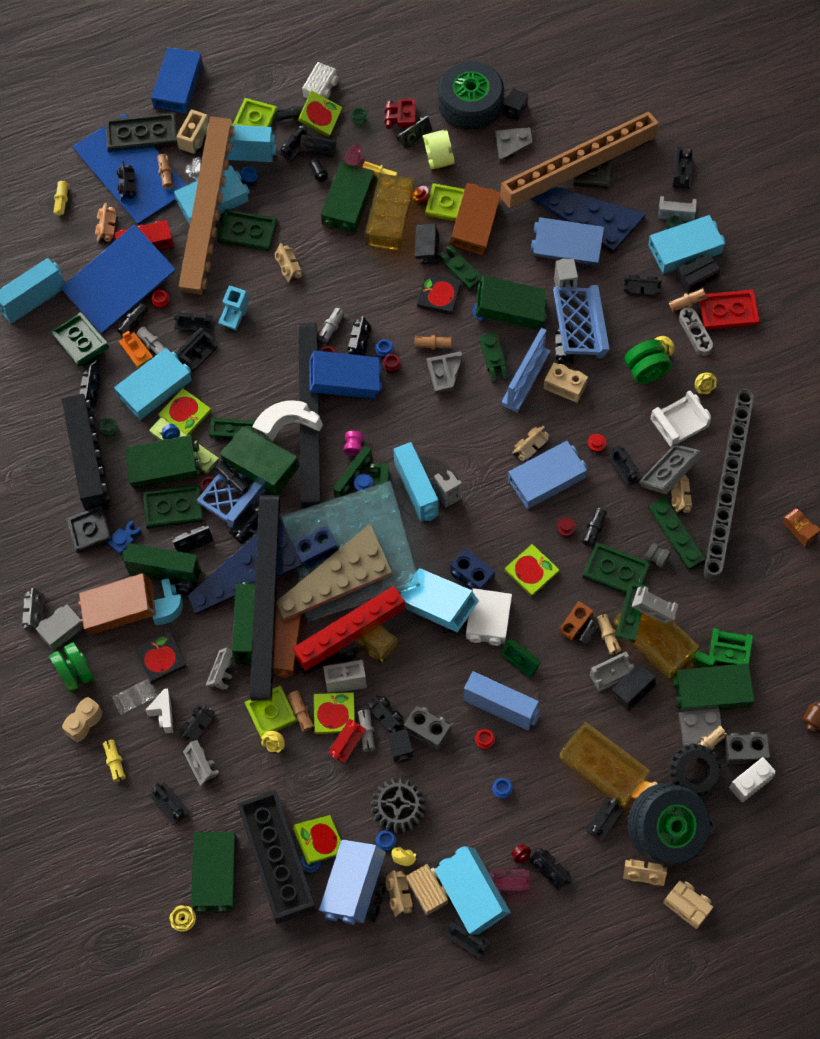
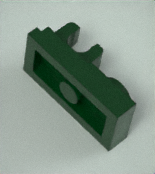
(520, 657)

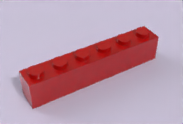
(349, 628)

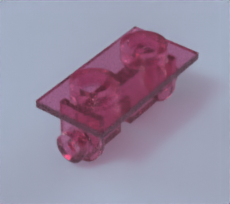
(353, 155)
(516, 881)

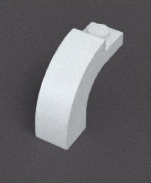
(284, 413)

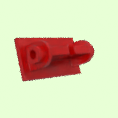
(347, 740)

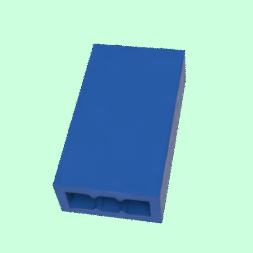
(177, 80)
(345, 374)

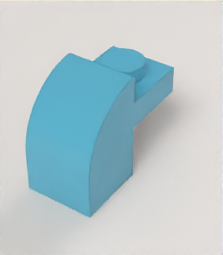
(236, 305)
(169, 607)

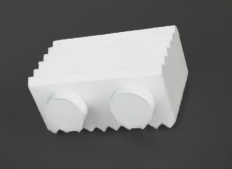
(320, 81)
(752, 779)

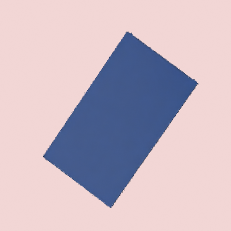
(150, 195)

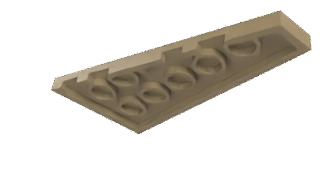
(346, 571)

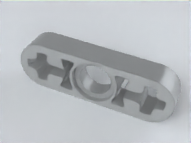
(695, 339)

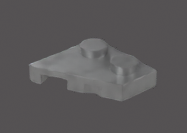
(512, 142)
(444, 371)
(698, 724)

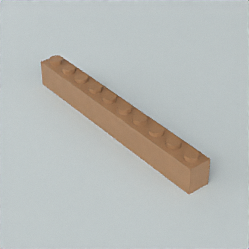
(578, 160)
(206, 205)

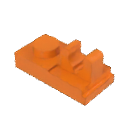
(135, 349)

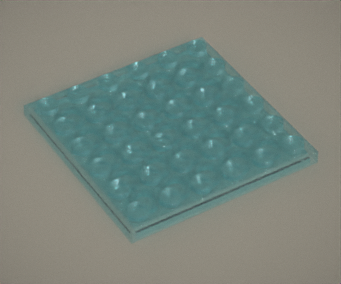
(345, 519)

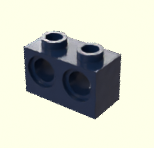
(318, 552)
(475, 568)

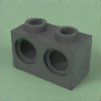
(424, 731)
(747, 754)

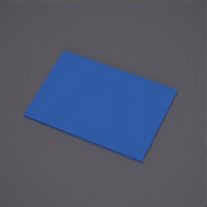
(118, 279)

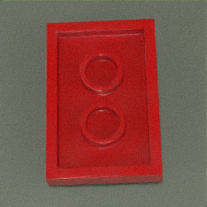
(729, 310)

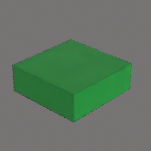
(703, 660)

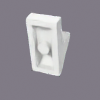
(162, 707)

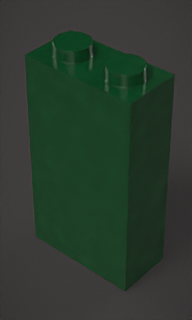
(347, 197)
(511, 302)
(260, 460)
(163, 461)
(161, 563)
(243, 623)
(714, 688)
(213, 872)

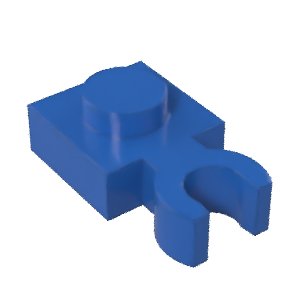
(121, 538)

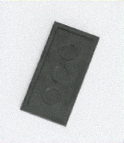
(141, 132)

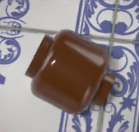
(812, 717)

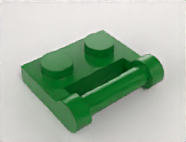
(728, 653)

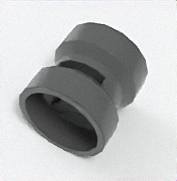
(657, 555)

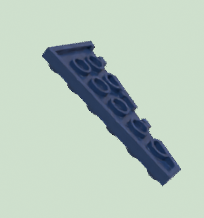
(579, 208)
(241, 568)

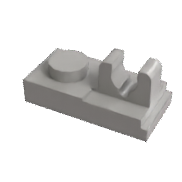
(218, 672)
(198, 763)

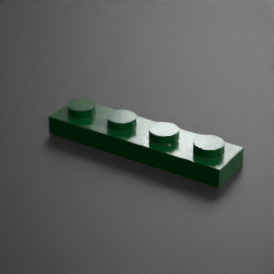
(676, 534)

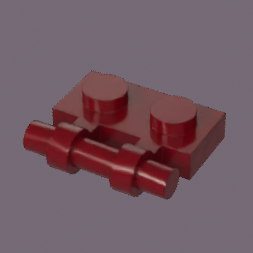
(406, 113)

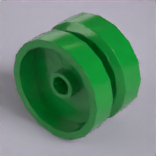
(648, 361)
(74, 665)

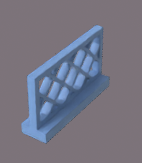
(596, 320)
(527, 373)
(241, 504)

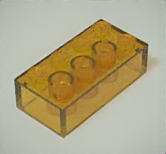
(390, 211)
(663, 644)
(604, 764)

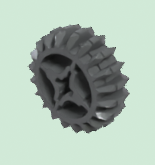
(390, 804)

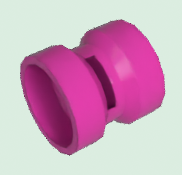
(353, 444)

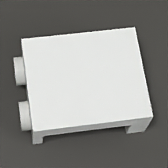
(681, 419)
(489, 617)

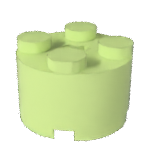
(438, 149)

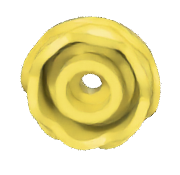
(667, 343)
(705, 383)
(273, 741)
(403, 857)
(179, 912)

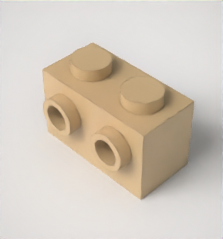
(192, 131)
(565, 382)

